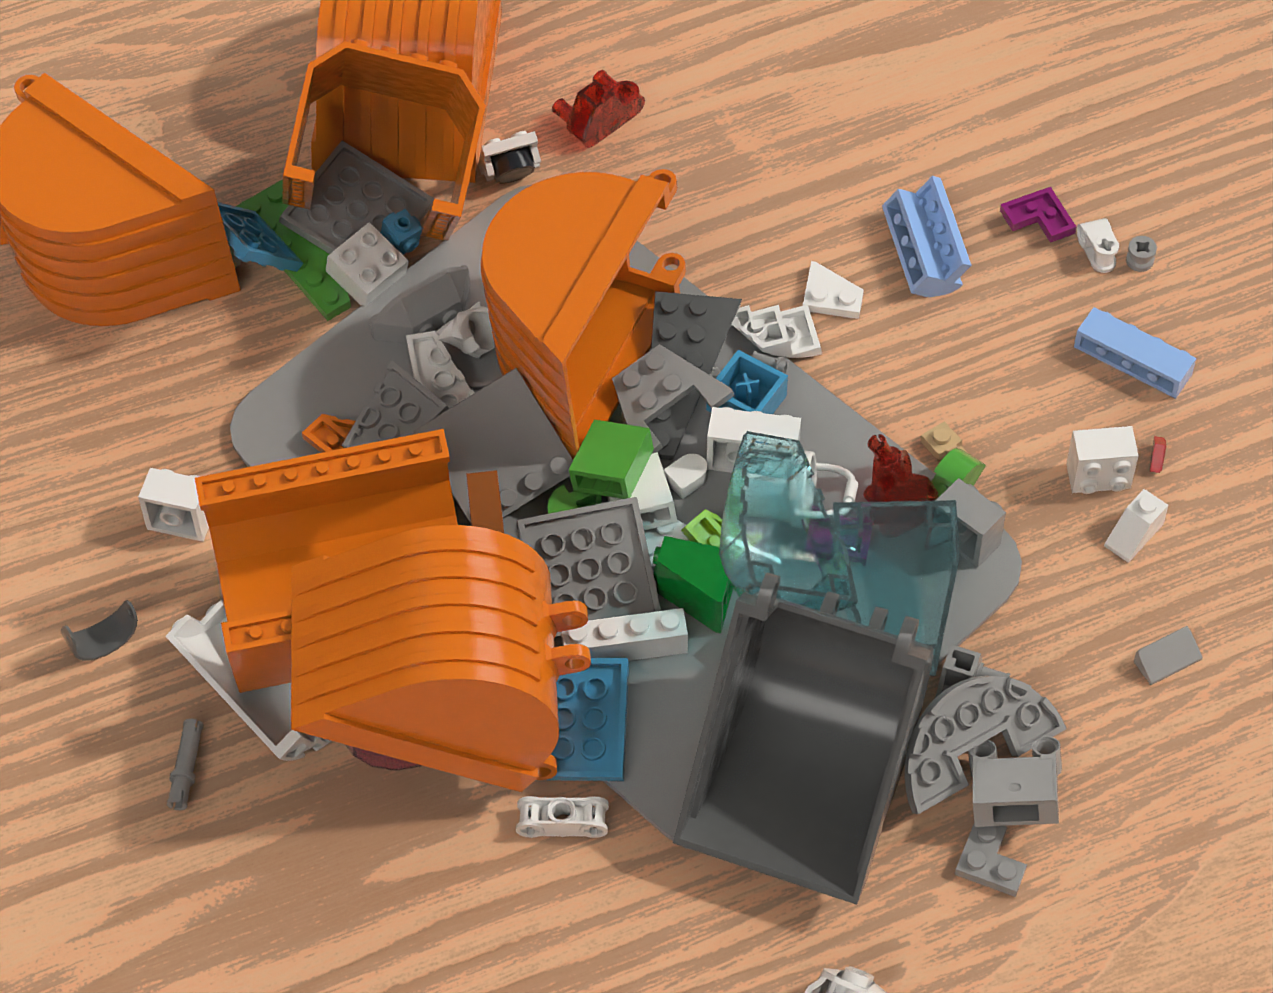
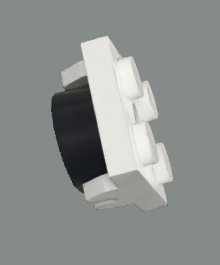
(509, 158)

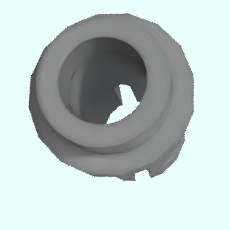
(778, 364)

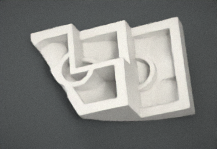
(779, 333)

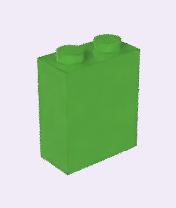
(611, 459)

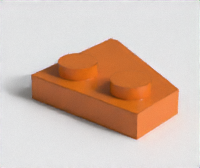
(327, 432)

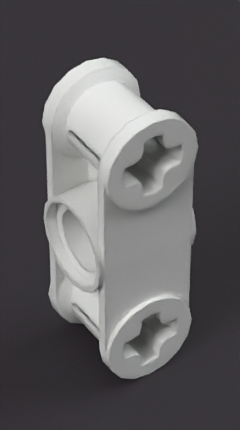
(545, 811)

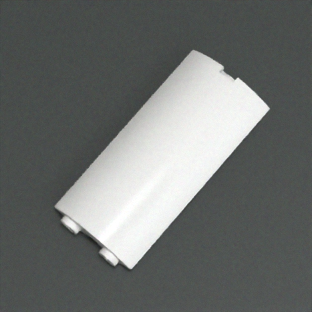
(264, 709)

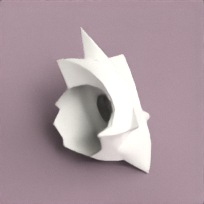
(469, 331)

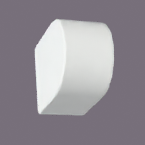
(686, 474)

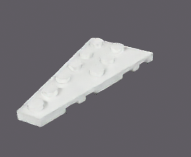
(435, 369)

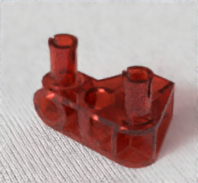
(600, 108)
(894, 477)

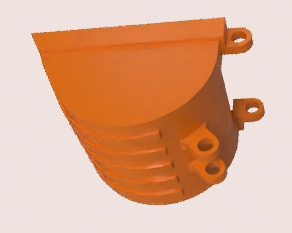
(394, 132)
(103, 216)
(566, 294)
(435, 652)

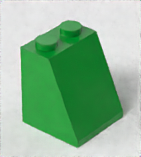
(693, 580)

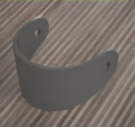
(104, 636)

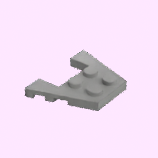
(661, 381)

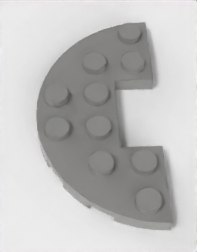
(965, 718)

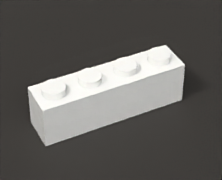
(633, 635)

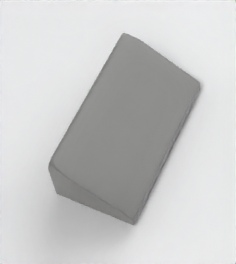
(1168, 655)

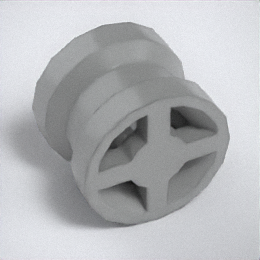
(1144, 259)

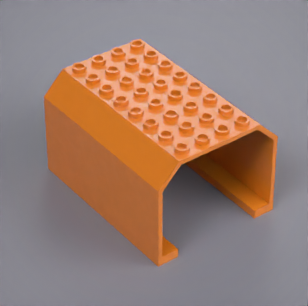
(398, 77)
(304, 509)

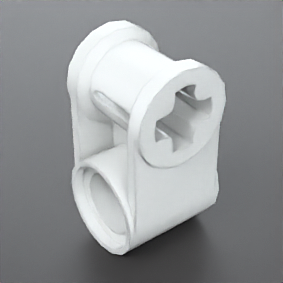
(1099, 244)

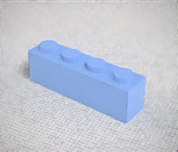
(1134, 352)

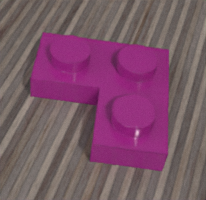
(1040, 208)

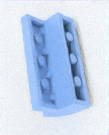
(927, 239)

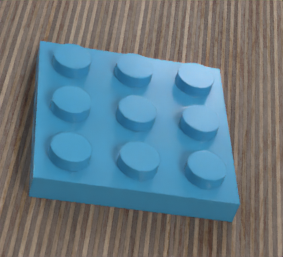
(255, 240)

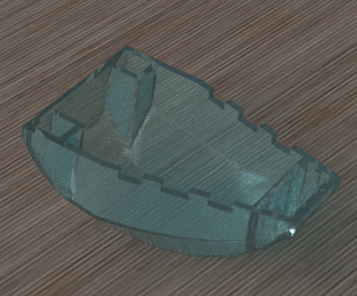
(781, 527)
(902, 561)

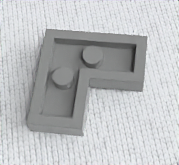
(985, 866)

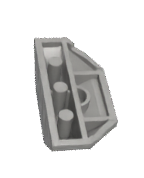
(423, 306)

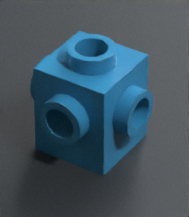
(402, 231)

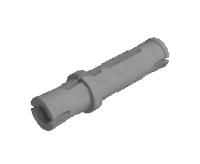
(183, 775)

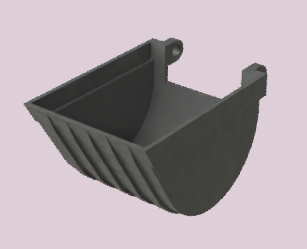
(804, 741)

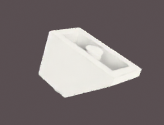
(1137, 525)

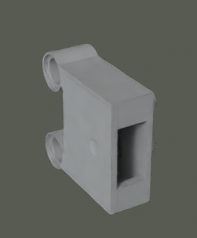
(1016, 788)

